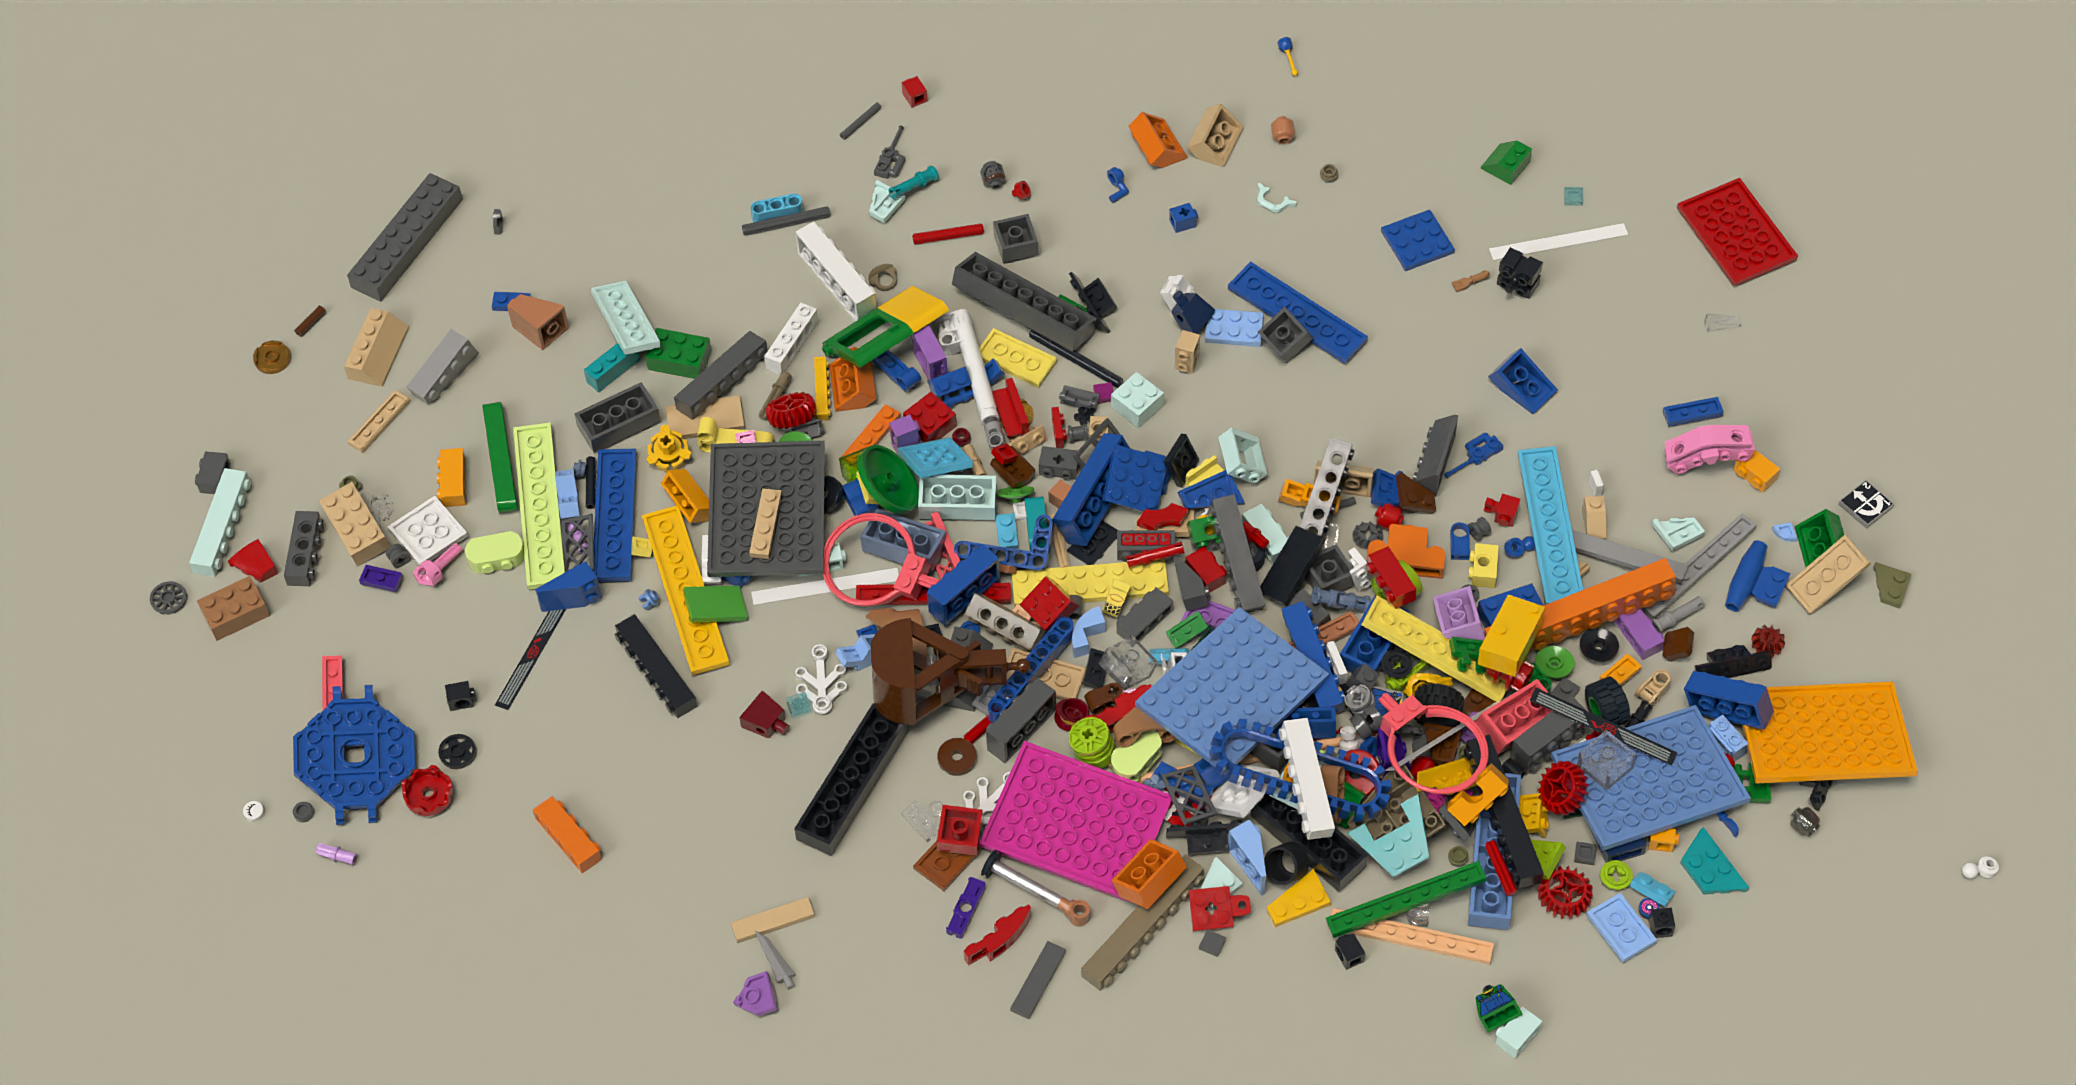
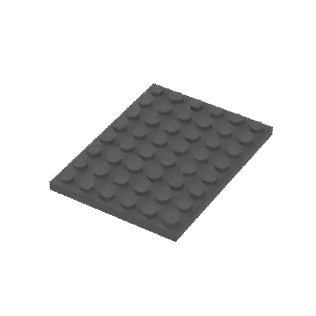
(735, 492)

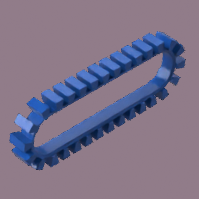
(1217, 752)

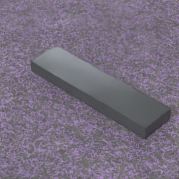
(1038, 980)

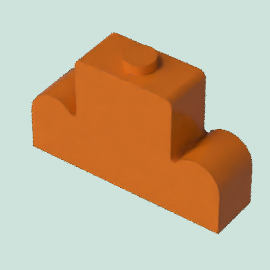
(1409, 545)

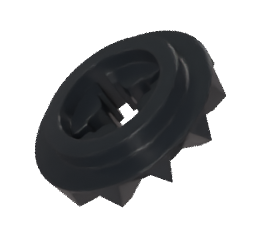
(1393, 657)

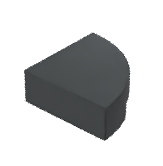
(497, 221)

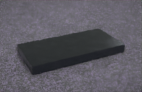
(1291, 565)

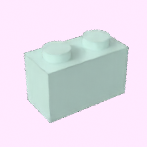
(1518, 1033)

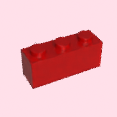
(1391, 577)

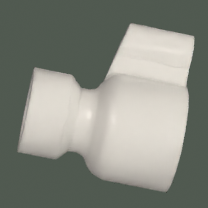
(1349, 739)

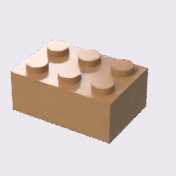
(233, 608)

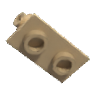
(1029, 440)

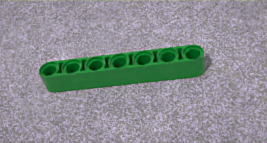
(500, 457)

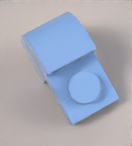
(856, 655)

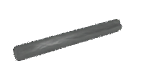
(786, 220)

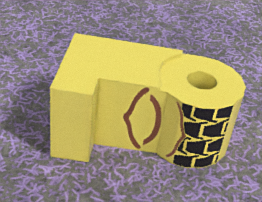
(1116, 597)

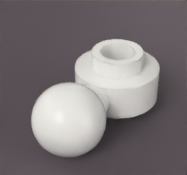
(1971, 870)

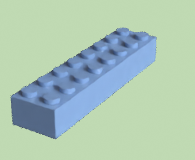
(1488, 901)

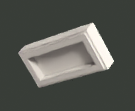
(1338, 665)

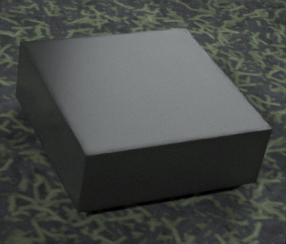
(1585, 853)
(1212, 943)

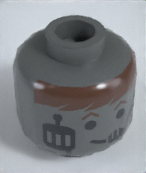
(993, 174)

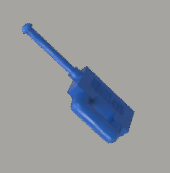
(1479, 454)

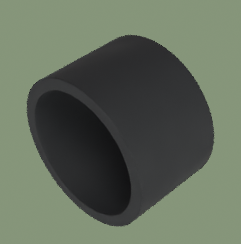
(1274, 866)

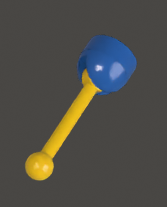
(1285, 45)

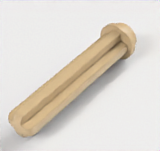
(1060, 547)

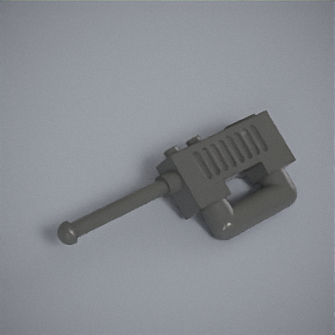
(888, 156)

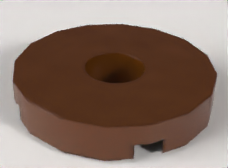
(957, 746)

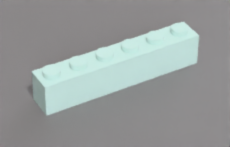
(220, 522)

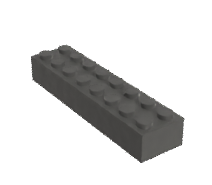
(405, 237)
(1024, 301)

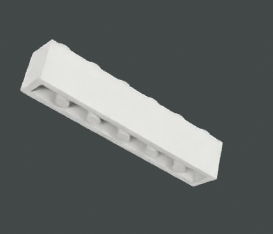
(1307, 779)

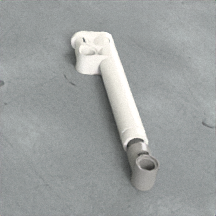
(960, 332)

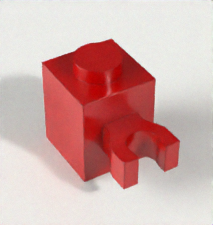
(1505, 509)

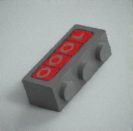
(1135, 541)

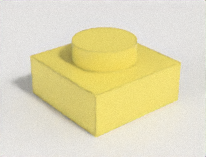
(641, 547)

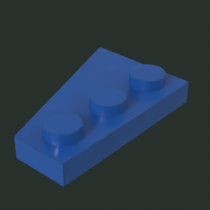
(1202, 493)

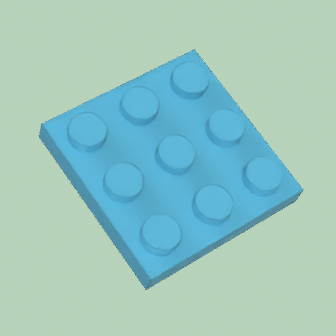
(935, 457)

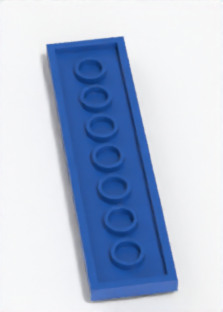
(1272, 295)
(614, 514)

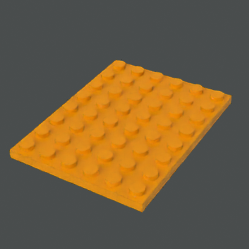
(1831, 734)

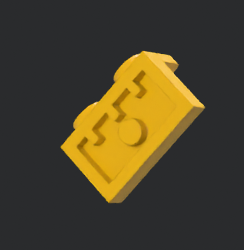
(1534, 814)

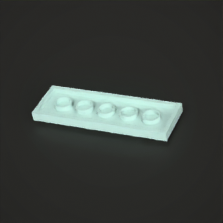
(625, 317)

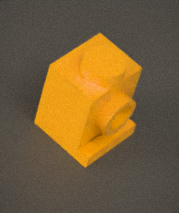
(1663, 840)

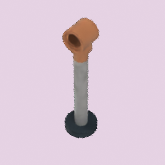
(994, 865)

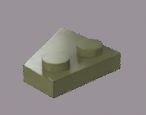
(1891, 584)

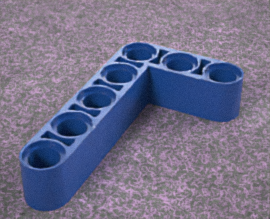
(1011, 553)

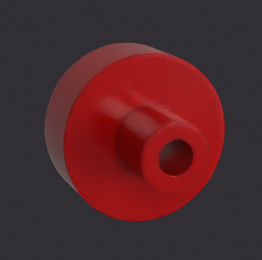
(1021, 190)

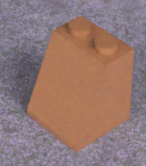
(537, 319)

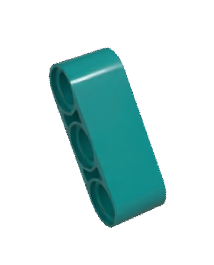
(1034, 508)

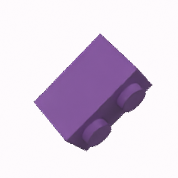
(904, 432)

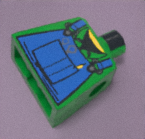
(1496, 1007)

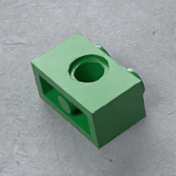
(1197, 533)

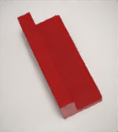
(1011, 409)

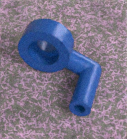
(1116, 177)

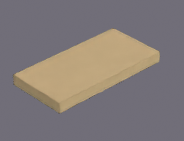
(725, 411)
(1828, 574)
(1060, 675)

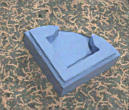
(1785, 532)

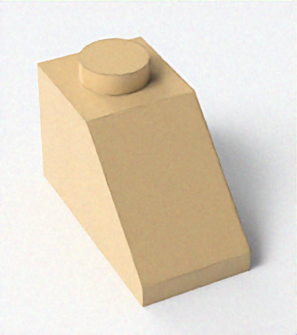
(1594, 516)

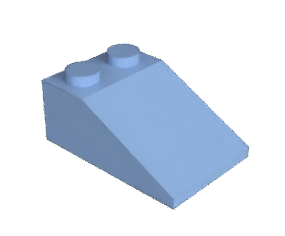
(1247, 850)

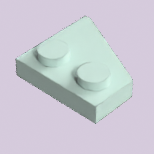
(882, 204)

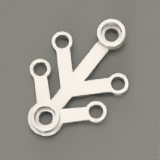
(821, 682)
(986, 805)

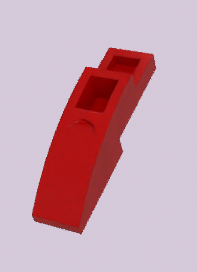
(1125, 703)
(1006, 933)

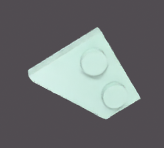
(1678, 531)
(1221, 876)

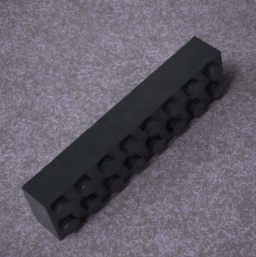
(850, 781)

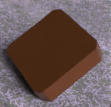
(1678, 643)

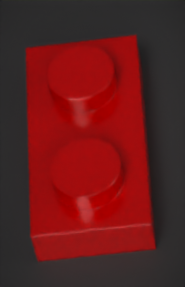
(1057, 422)

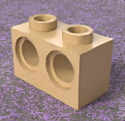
(1187, 351)

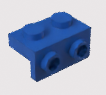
(1384, 488)

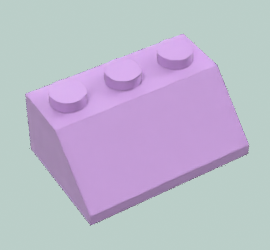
(1459, 614)

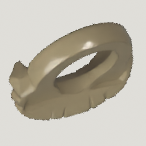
(873, 276)

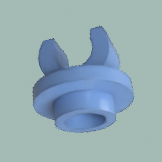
(651, 597)

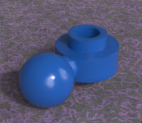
(1519, 546)

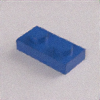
(502, 299)

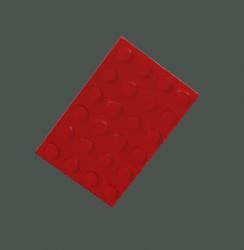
(1737, 231)

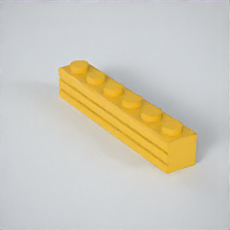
(821, 385)

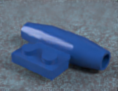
(1752, 578)

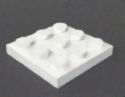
(427, 531)
(1239, 800)

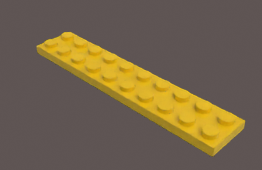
(679, 570)

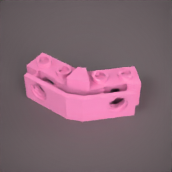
(1709, 445)

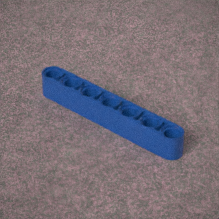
(1037, 663)

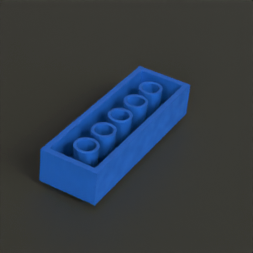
(1083, 505)

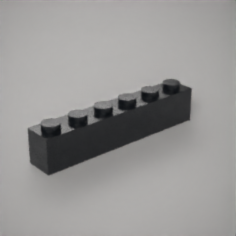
(656, 666)

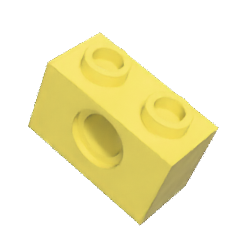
(1484, 575)

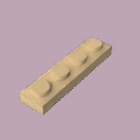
(765, 523)

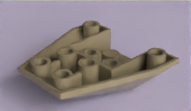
(1393, 813)

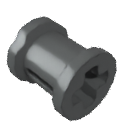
(1078, 432)

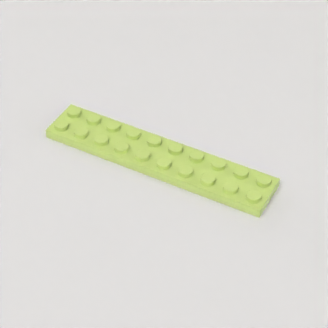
(538, 504)

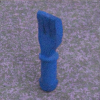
(1730, 824)

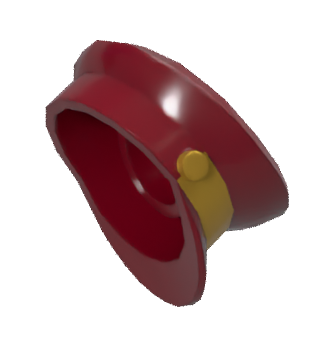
(1069, 712)

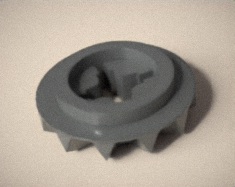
(1360, 531)

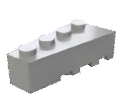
(442, 366)

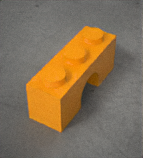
(1467, 807)

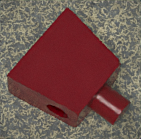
(764, 717)

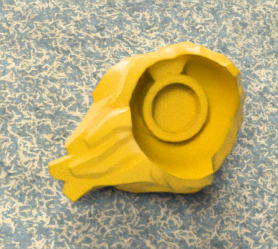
(1420, 679)

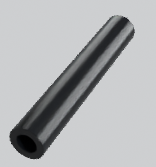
(590, 482)

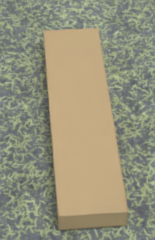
(378, 421)
(772, 919)

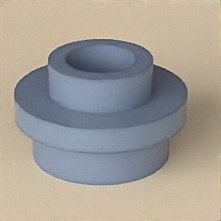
(579, 468)

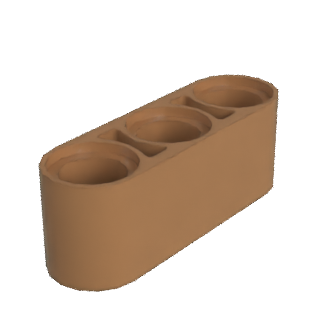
(1334, 784)

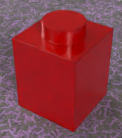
(914, 91)

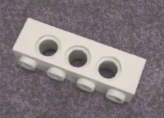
(791, 338)

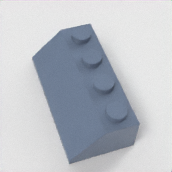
(888, 543)

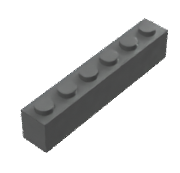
(720, 375)
(1237, 553)

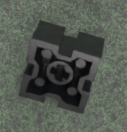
(1519, 273)

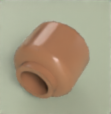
(1283, 130)

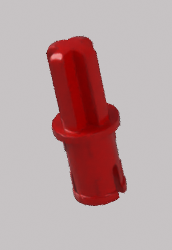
(1254, 535)

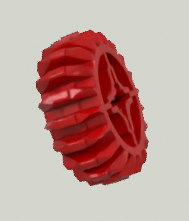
(791, 410)
(1572, 780)
(1573, 884)

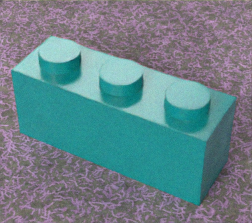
(609, 367)

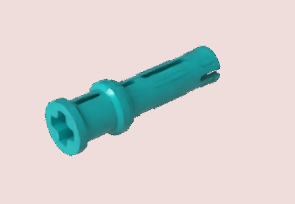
(920, 179)

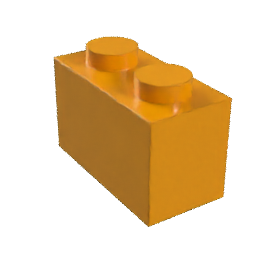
(1757, 471)

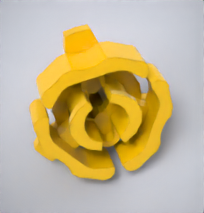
(668, 449)

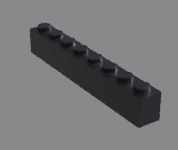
(1508, 823)

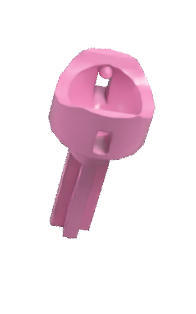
(432, 570)

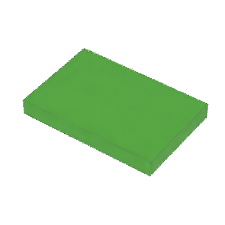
(715, 604)

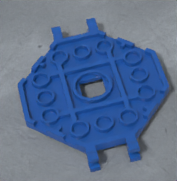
(354, 785)

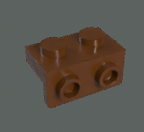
(1015, 473)

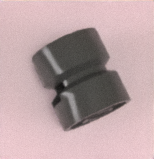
(1361, 725)

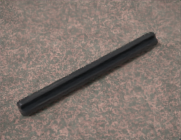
(1078, 359)

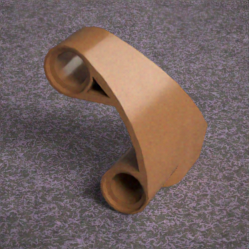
(887, 615)
(1133, 724)

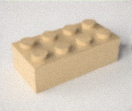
(354, 524)

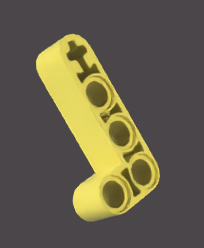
(710, 434)

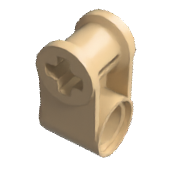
(1652, 690)

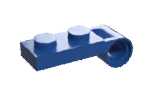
(897, 370)

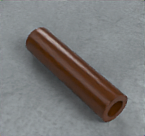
(310, 320)

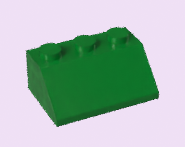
(1818, 534)

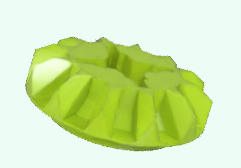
(1622, 870)

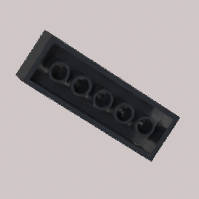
(1331, 857)

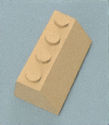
(375, 347)

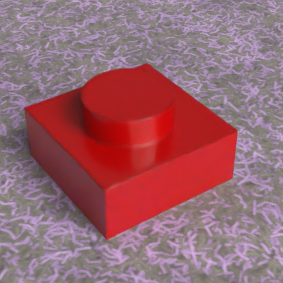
(1004, 454)

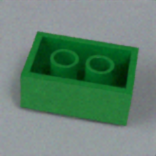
(679, 354)

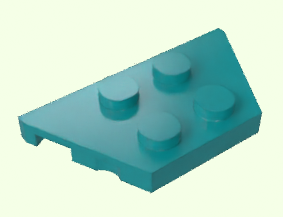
(1710, 867)

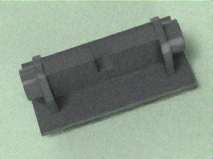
(1079, 398)
(811, 427)

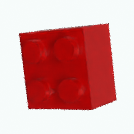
(933, 417)
(1048, 603)
(959, 830)

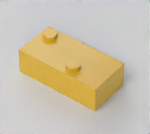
(1511, 635)

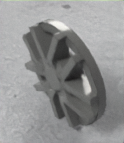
(168, 597)

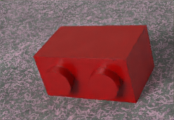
(1207, 568)

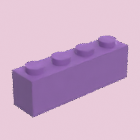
(1640, 633)

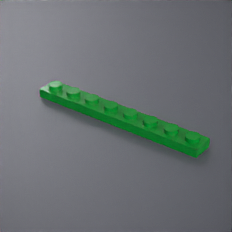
(1406, 899)

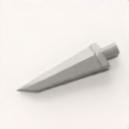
(778, 965)

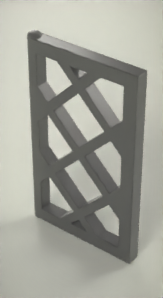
(566, 537)
(1179, 774)

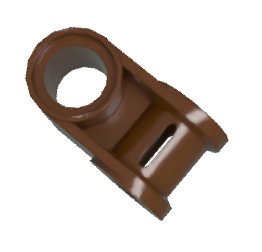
(1103, 697)

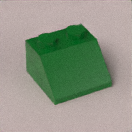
(1508, 161)

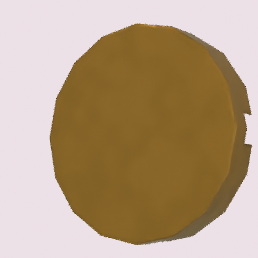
(271, 357)

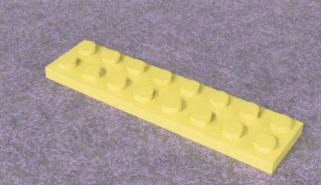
(1094, 581)
(1427, 645)

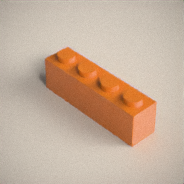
(567, 834)

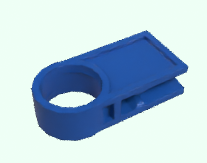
(1460, 545)

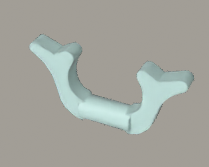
(1273, 207)

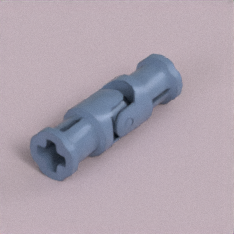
(1340, 599)

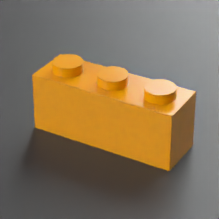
(452, 477)
(686, 495)

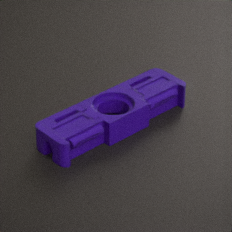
(971, 896)

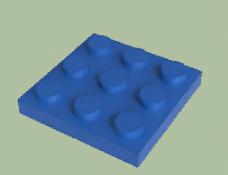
(1417, 240)
(1134, 479)

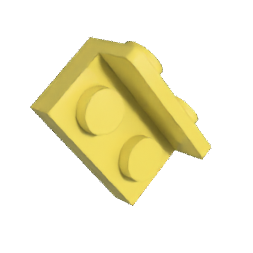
(1207, 469)

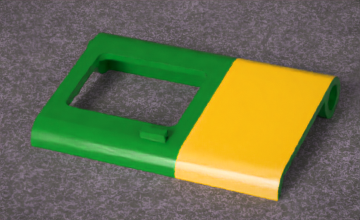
(906, 312)

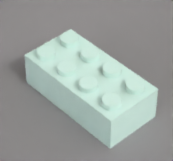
(958, 497)

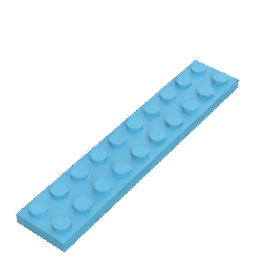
(1550, 523)

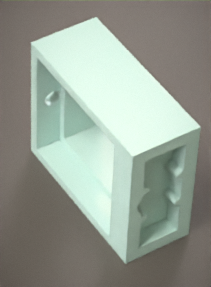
(1236, 440)

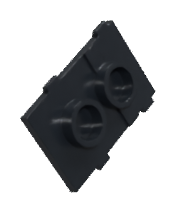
(1098, 544)

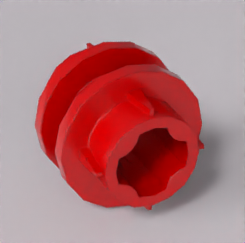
(1518, 682)

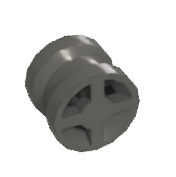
(1479, 528)
(397, 555)

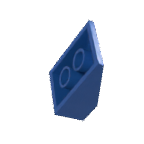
(1523, 381)
(570, 590)

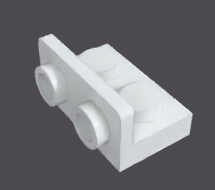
(1359, 573)

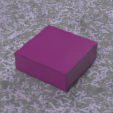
(1105, 391)

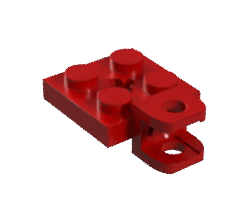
(1226, 907)

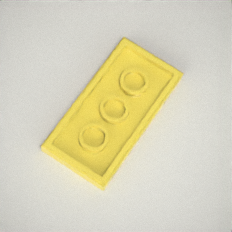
(1017, 357)

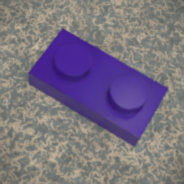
(381, 578)

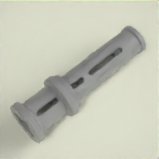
(1670, 619)

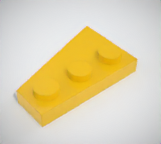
(1299, 900)

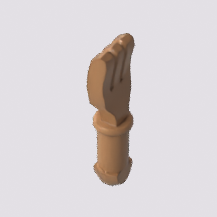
(1464, 283)

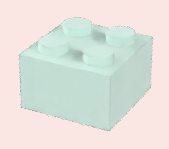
(1137, 399)

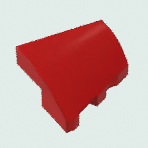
(254, 561)

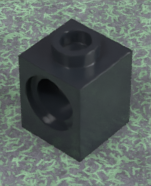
(459, 695)
(1661, 922)
(1349, 951)

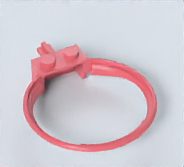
(912, 574)
(1406, 711)

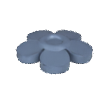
(1153, 782)

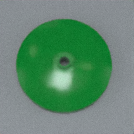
(888, 479)

